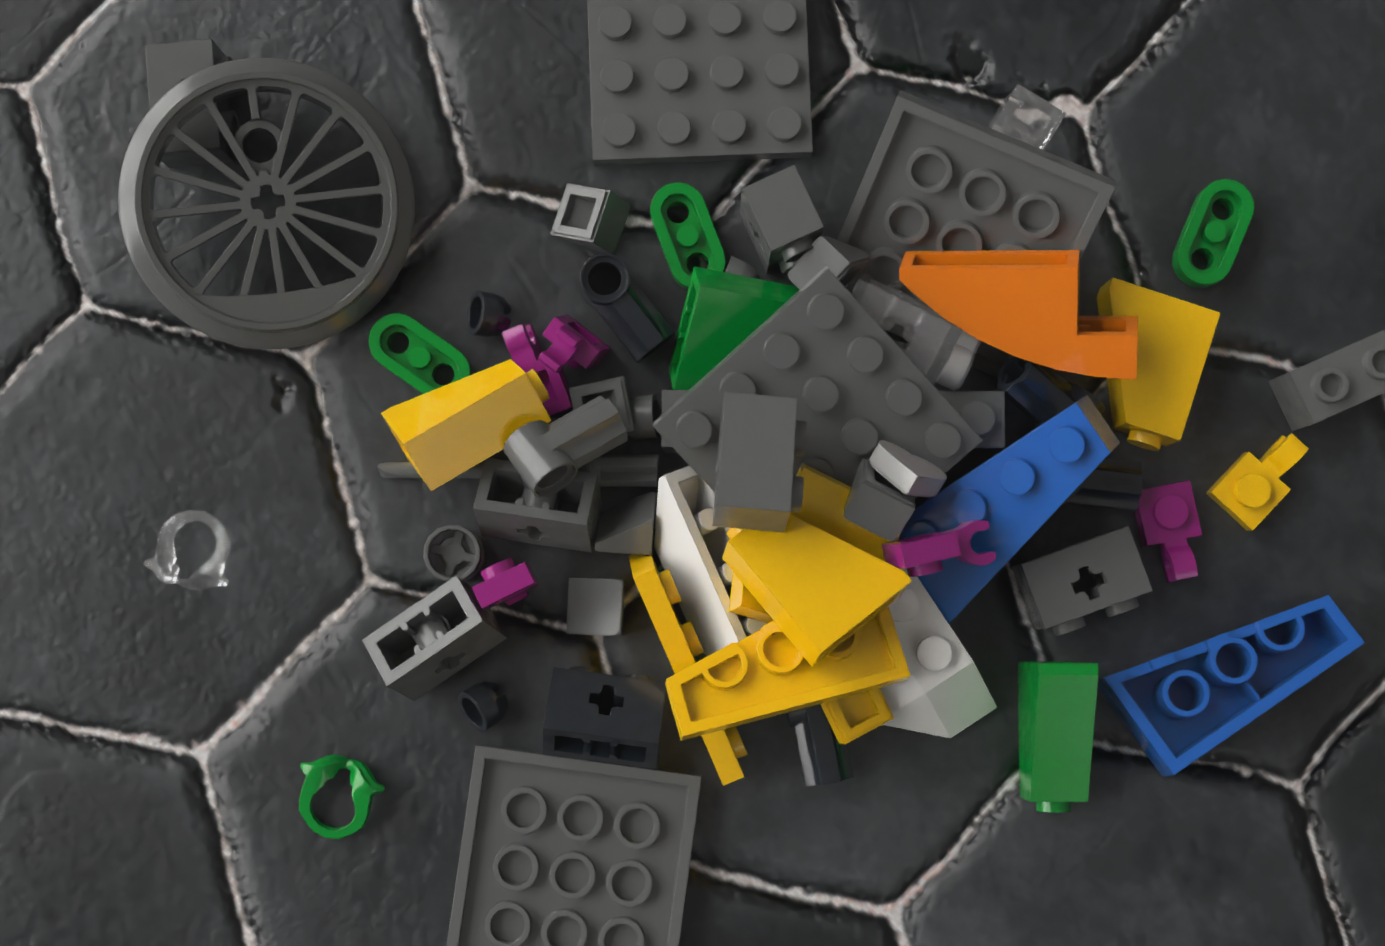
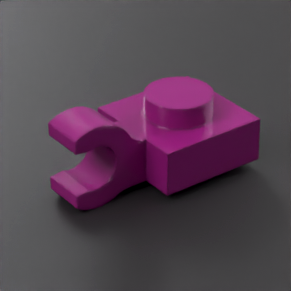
(571, 345)
(525, 350)
(1166, 519)
(925, 552)
(504, 583)

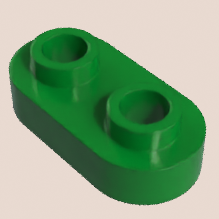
(1211, 236)
(687, 239)
(422, 358)

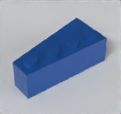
(1014, 494)
(1214, 688)

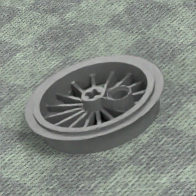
(282, 317)

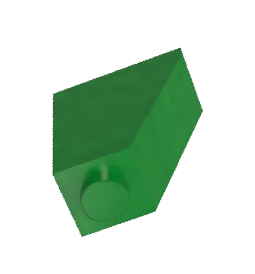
(717, 317)
(1056, 732)

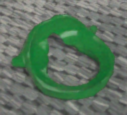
(363, 791)

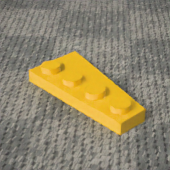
(681, 647)
(771, 677)

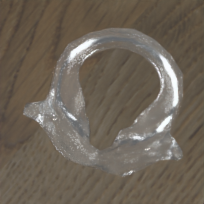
(164, 560)

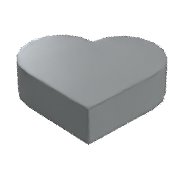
(959, 362)
(907, 471)

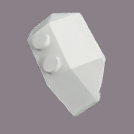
(693, 555)
(944, 683)

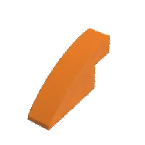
(1024, 307)

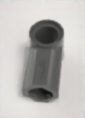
(552, 453)

